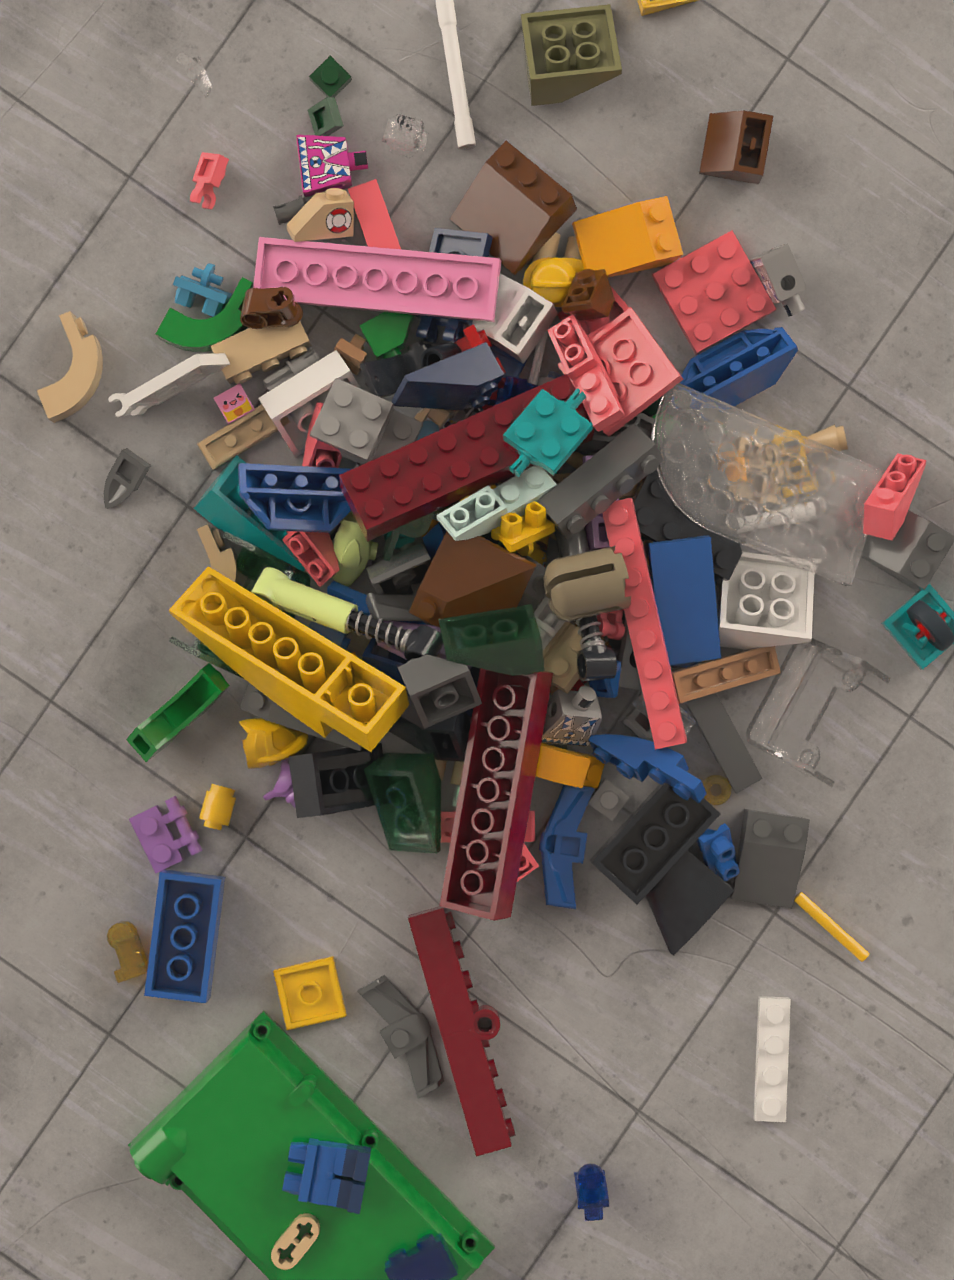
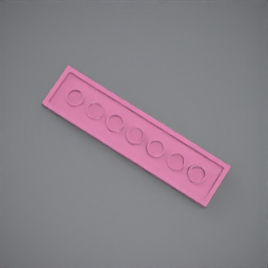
(380, 278)

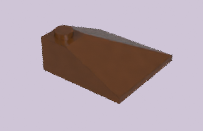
(470, 579)

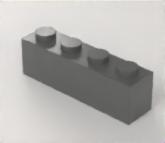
(601, 481)

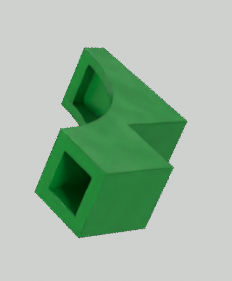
(178, 712)

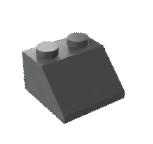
(439, 688)

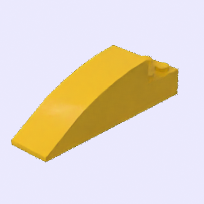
(291, 661)

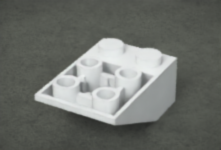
(519, 319)

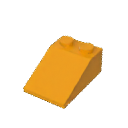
(629, 238)

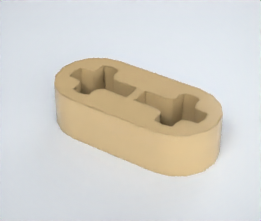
(301, 1245)

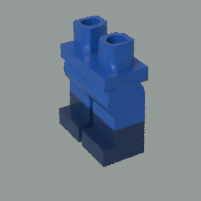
(331, 1173)

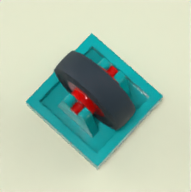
(923, 626)

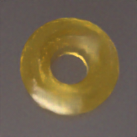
(725, 789)

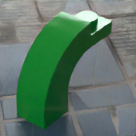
(199, 334)

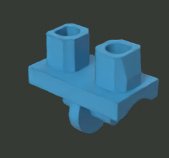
(188, 288)

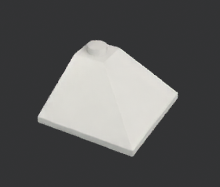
(765, 604)

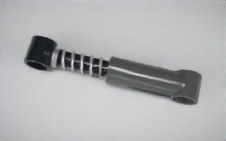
(595, 658)

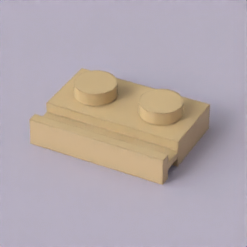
(561, 657)

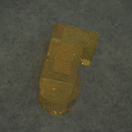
(129, 950)

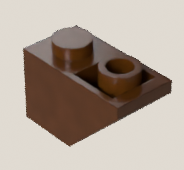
(589, 295)

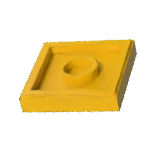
(310, 993)

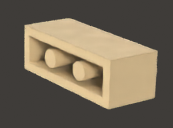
(260, 350)

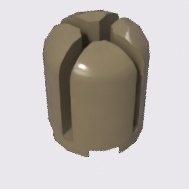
(586, 584)

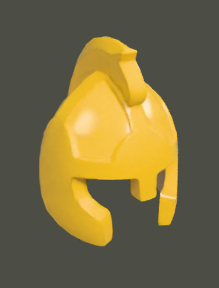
(270, 742)

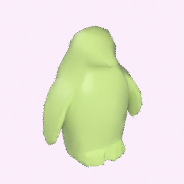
(352, 550)

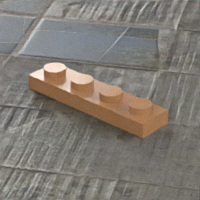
(725, 673)

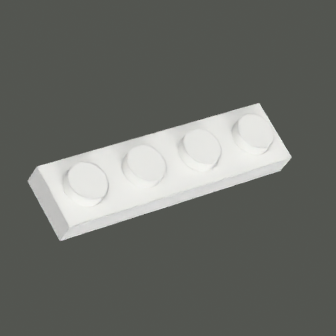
(772, 1059)

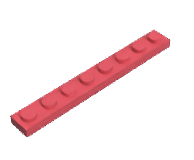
(645, 627)

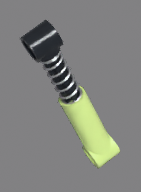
(342, 615)

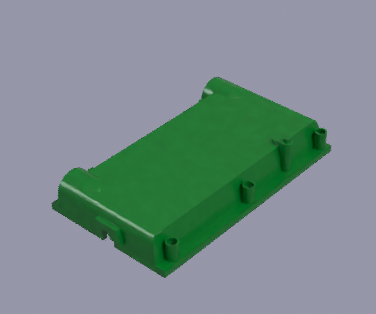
(231, 1151)

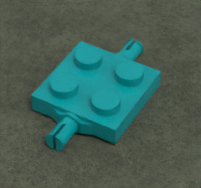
(547, 432)

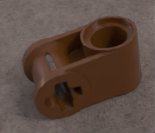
(266, 308)

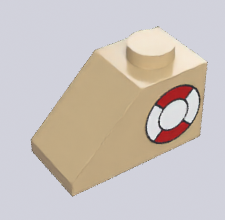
(324, 217)

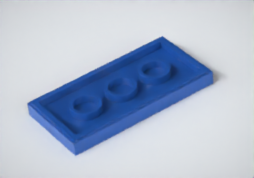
(686, 598)

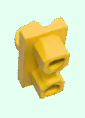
(521, 532)

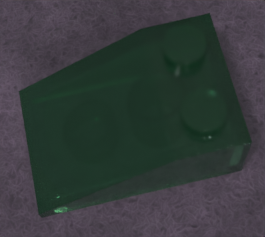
(495, 640)
(407, 800)

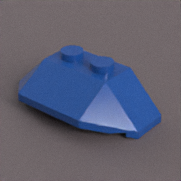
(741, 365)
(294, 496)

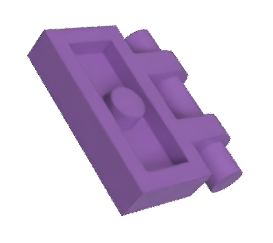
(157, 838)

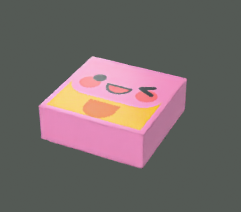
(234, 403)

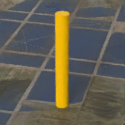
(831, 926)

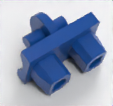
(719, 852)

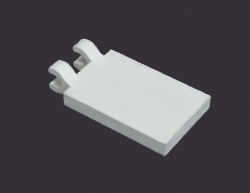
(169, 383)

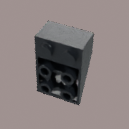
(444, 740)

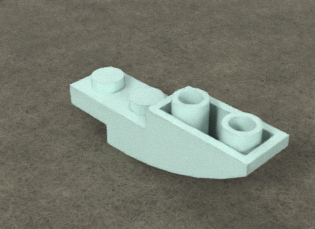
(484, 509)

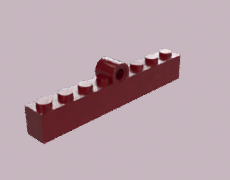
(460, 1030)

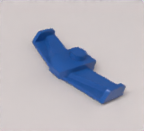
(563, 844)

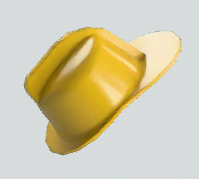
(552, 277)

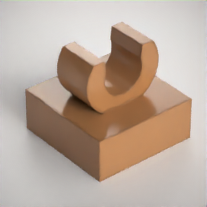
(352, 352)

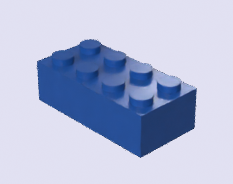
(184, 936)

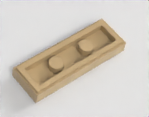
(238, 437)

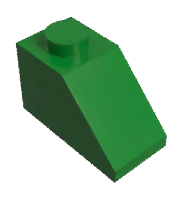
(387, 333)

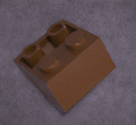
(736, 145)

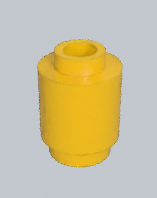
(217, 807)

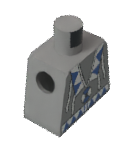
(778, 265)
(572, 717)

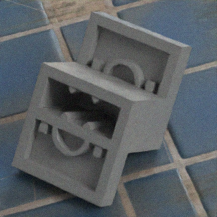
(362, 424)

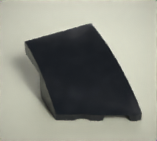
(686, 900)

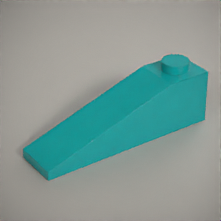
(230, 513)

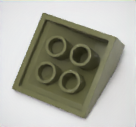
(569, 52)

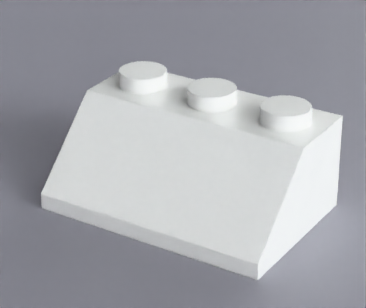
(299, 396)

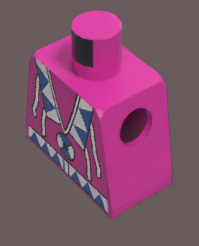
(327, 163)

